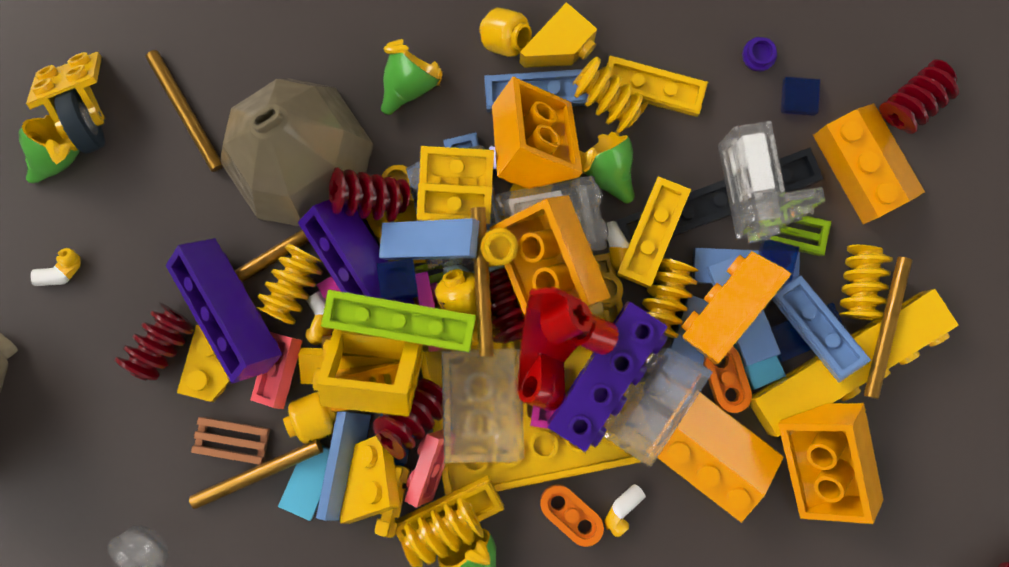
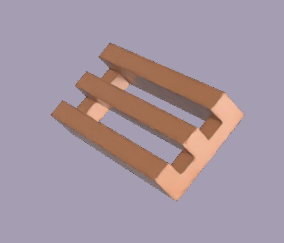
(201, 436)

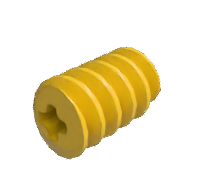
(609, 95)
(864, 282)
(290, 284)
(669, 293)
(441, 534)

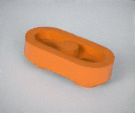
(729, 376)
(571, 514)

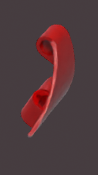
(551, 331)

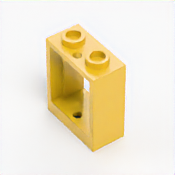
(365, 395)

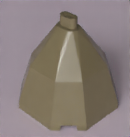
(287, 145)

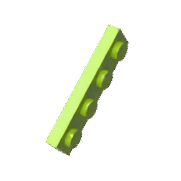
(398, 321)

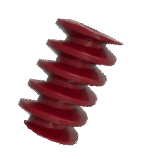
(921, 97)
(368, 193)
(505, 308)
(156, 344)
(398, 431)

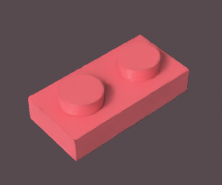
(274, 386)
(426, 476)

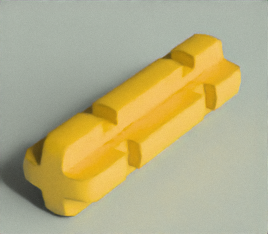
(386, 525)

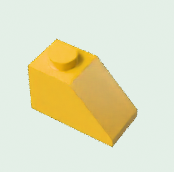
(560, 40)

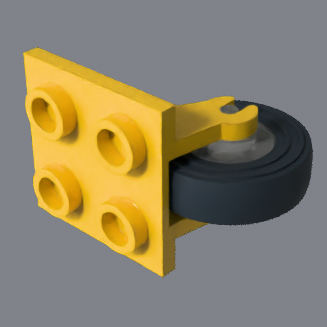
(74, 111)

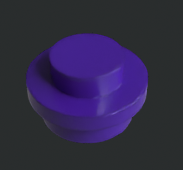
(759, 54)

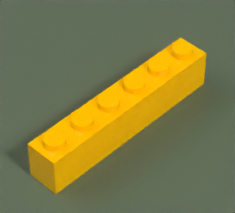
(921, 322)

